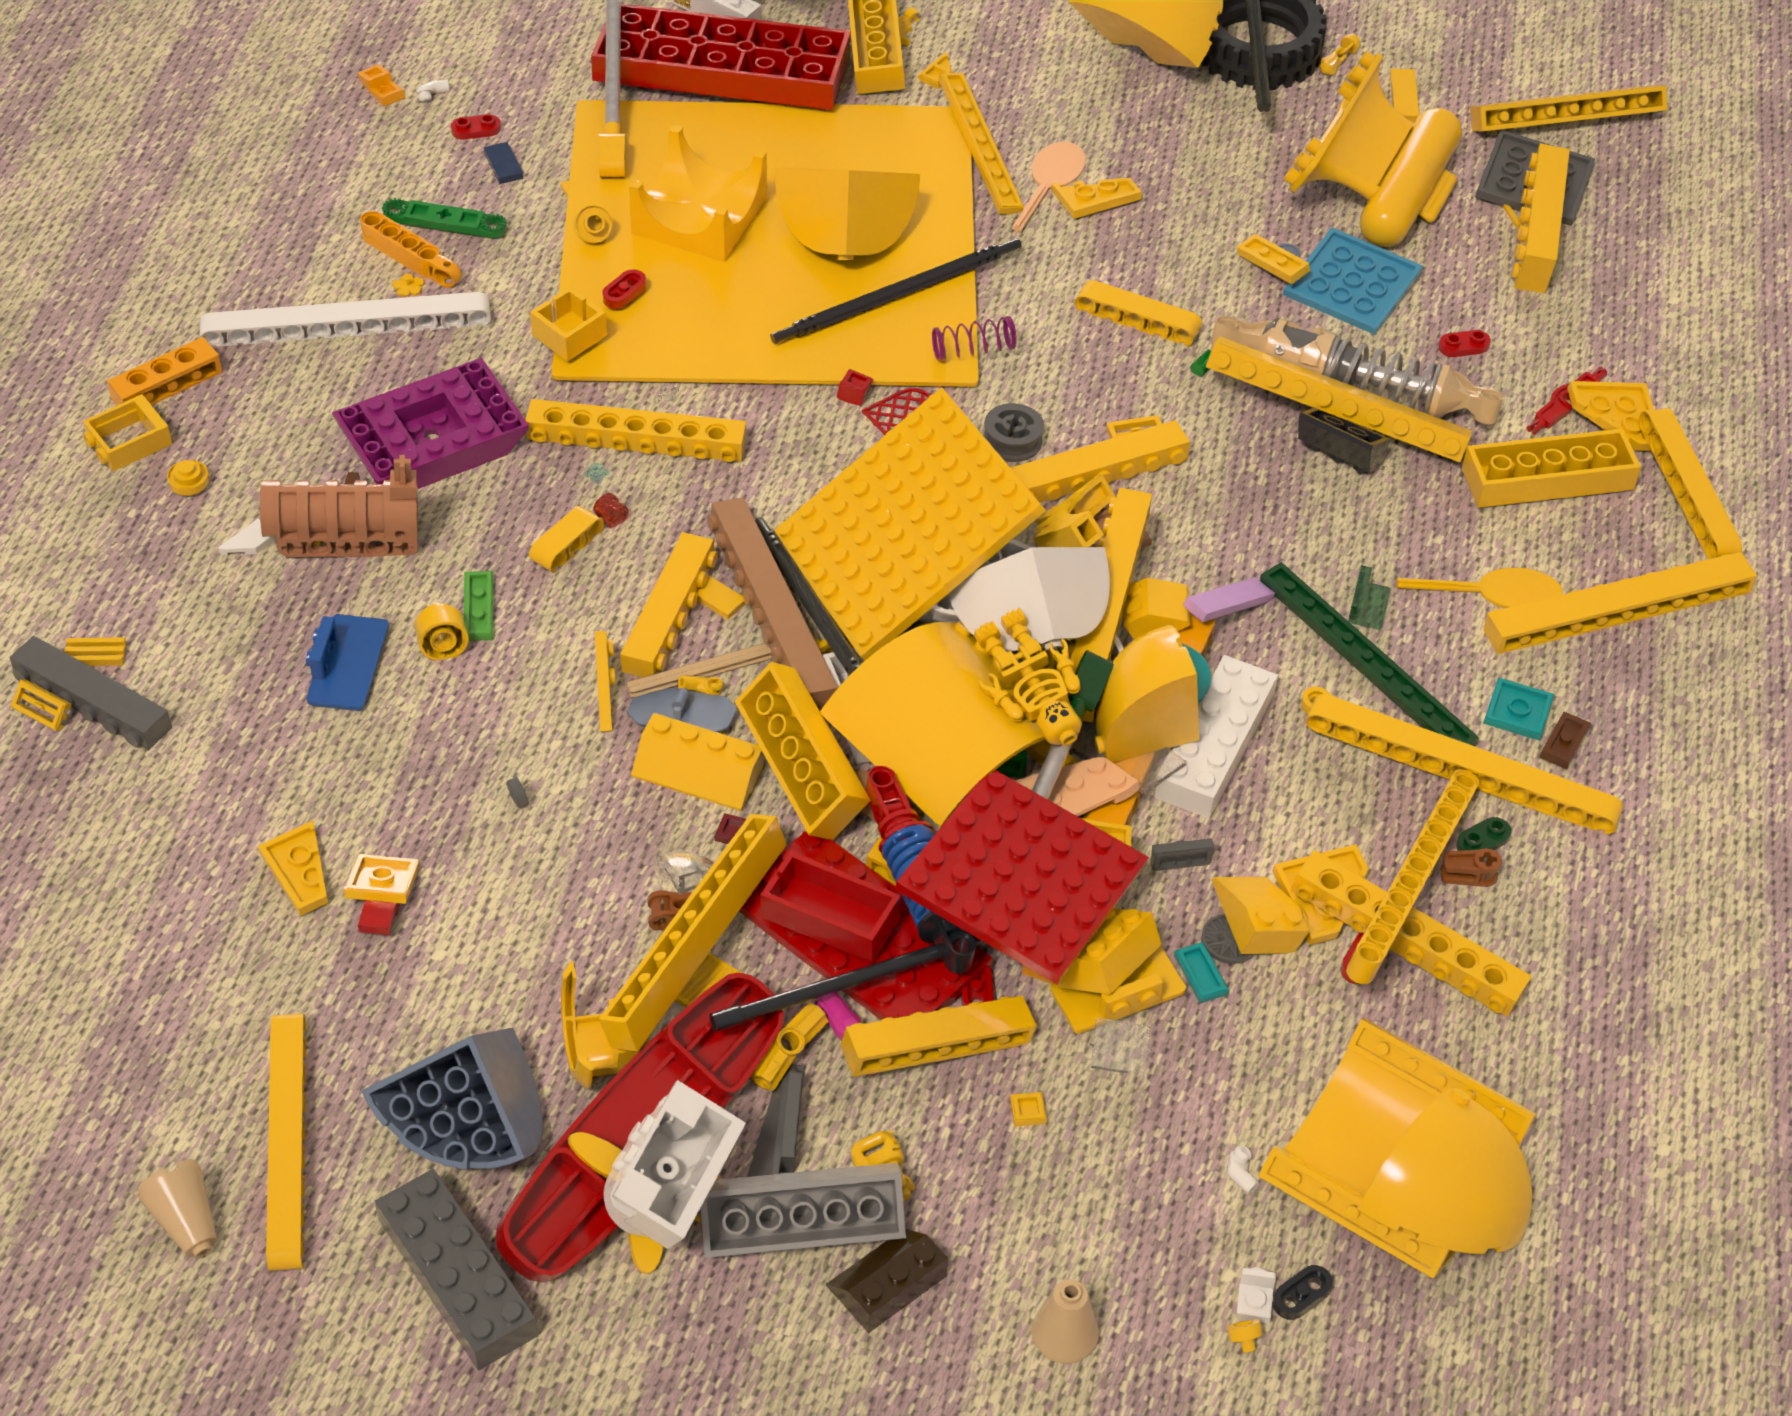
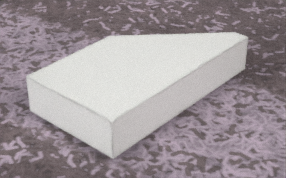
(247, 540)

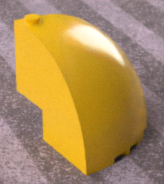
(1164, 29)

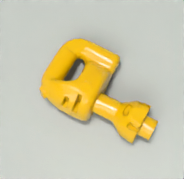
(889, 1153)

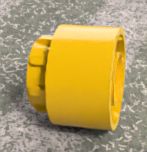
(441, 630)

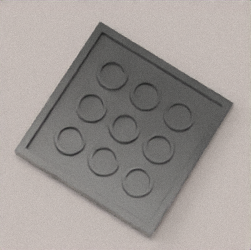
(1507, 167)

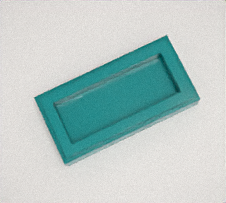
(1201, 972)

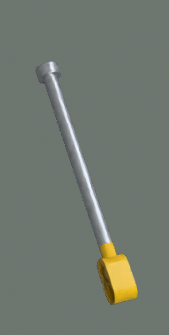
(612, 143)

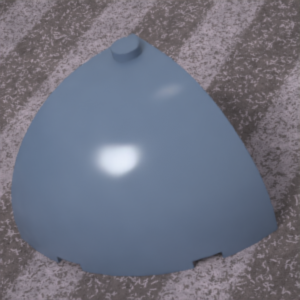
(464, 1103)

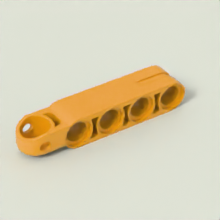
(408, 249)

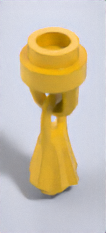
(1331, 63)

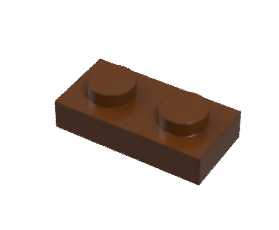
(1565, 740)

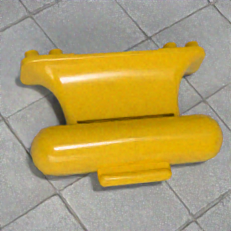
(1383, 156)

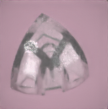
(682, 869)

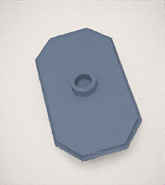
(695, 708)

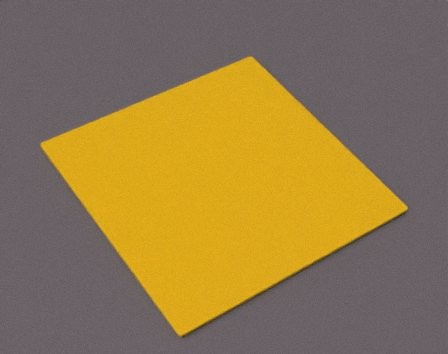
(716, 317)

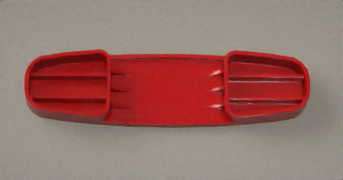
(562, 1204)

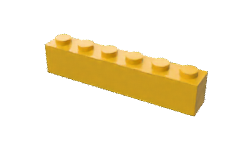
(668, 606)
(937, 1035)

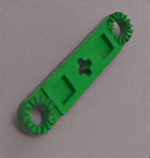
(456, 218)

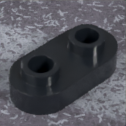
(1300, 1293)

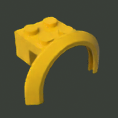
(585, 1040)

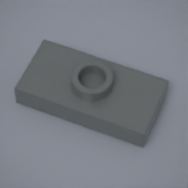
(1181, 854)

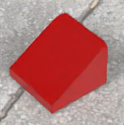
(854, 387)

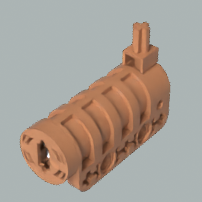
(343, 515)

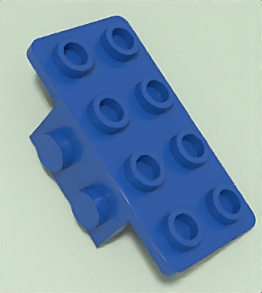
(344, 660)

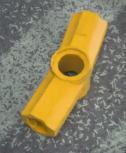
(798, 1033)

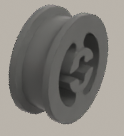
(1027, 432)

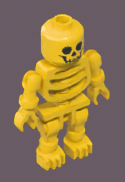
(1043, 690)

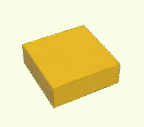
(1028, 1109)

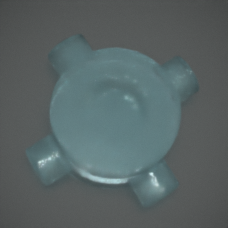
(596, 472)

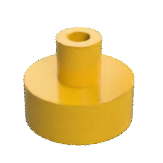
(1245, 1332)

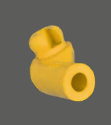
(701, 684)

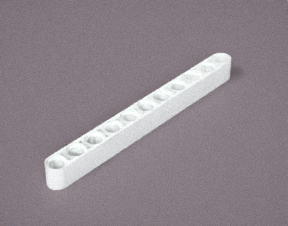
(345, 318)

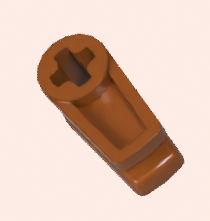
(1468, 868)
(672, 904)

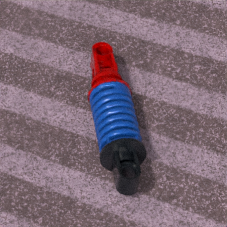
(901, 843)

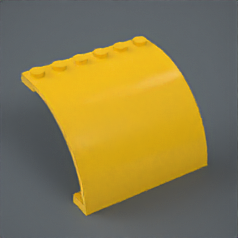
(927, 719)
(1359, 1122)

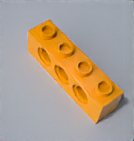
(167, 373)

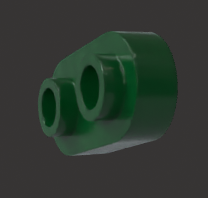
(1485, 835)

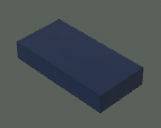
(503, 163)

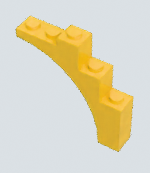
(1072, 520)

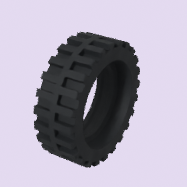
(1285, 61)

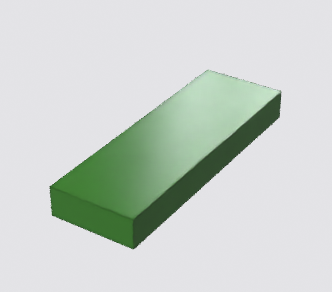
(478, 605)

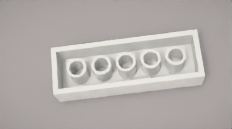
(1226, 726)

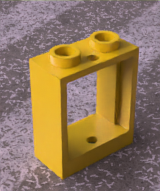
(120, 417)

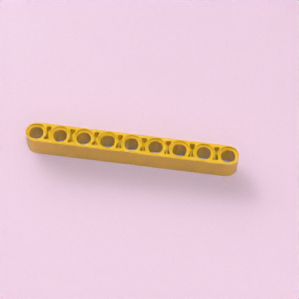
(285, 1143)

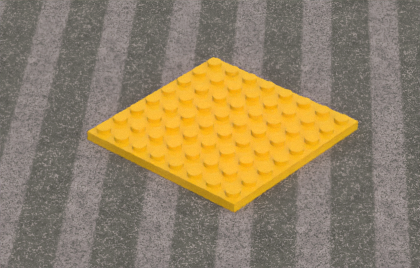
(907, 523)

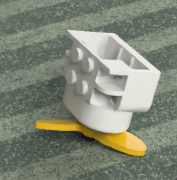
(663, 1170)

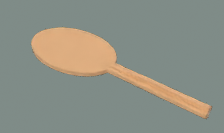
(1053, 164)

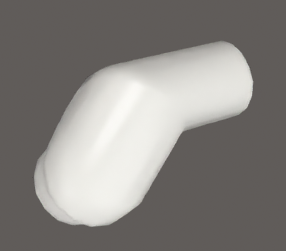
(432, 87)
(1238, 1169)

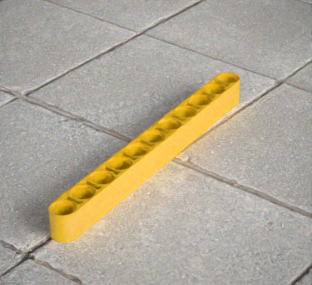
(1445, 755)
(1412, 878)

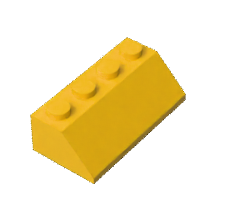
(698, 761)

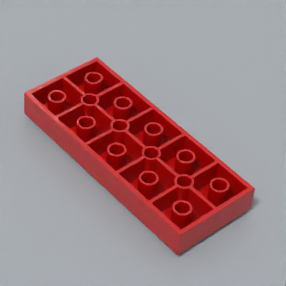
(728, 56)

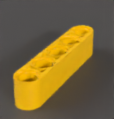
(1138, 311)

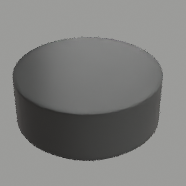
(517, 792)

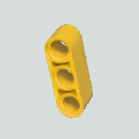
(565, 538)

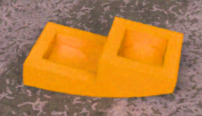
(380, 85)

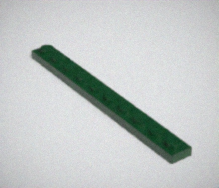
(1365, 655)

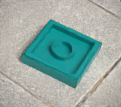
(1518, 708)

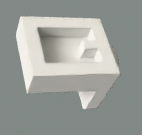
(1255, 1294)

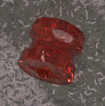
(610, 510)

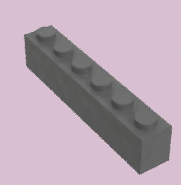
(91, 693)

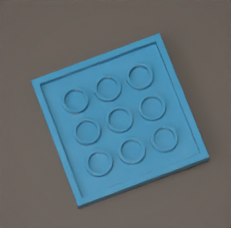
(1354, 281)

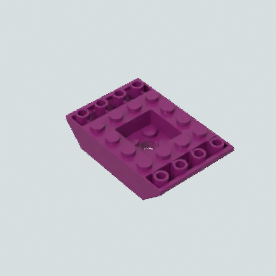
(460, 405)

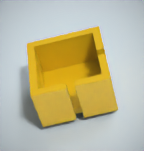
(575, 324)

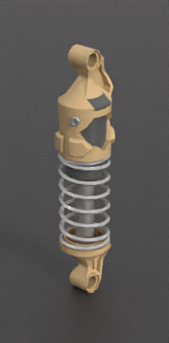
(1338, 359)

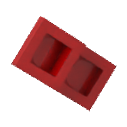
(377, 917)

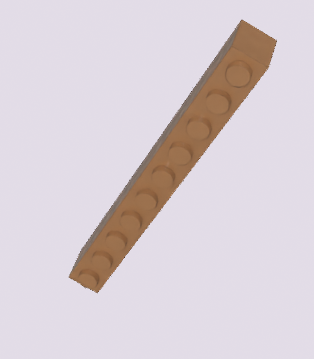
(769, 597)

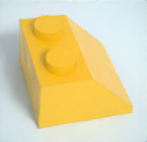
(1155, 604)

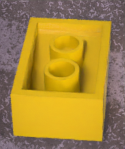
(1260, 915)

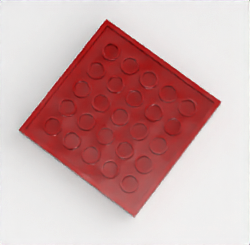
(1022, 875)

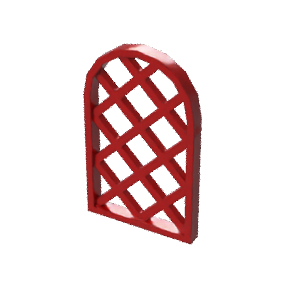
(866, 411)

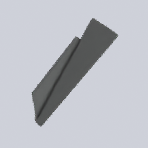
(779, 1132)

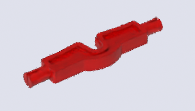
(1558, 407)

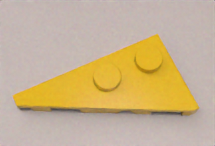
(605, 678)

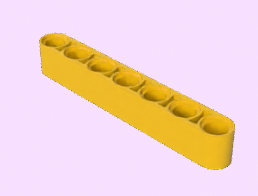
(1689, 483)

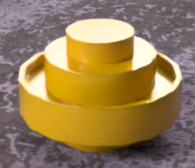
(593, 224)
(188, 477)

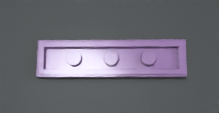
(1228, 599)

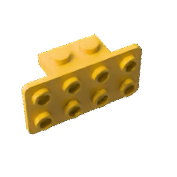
(1147, 986)

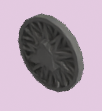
(1220, 941)

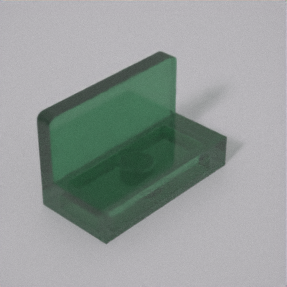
(1368, 601)

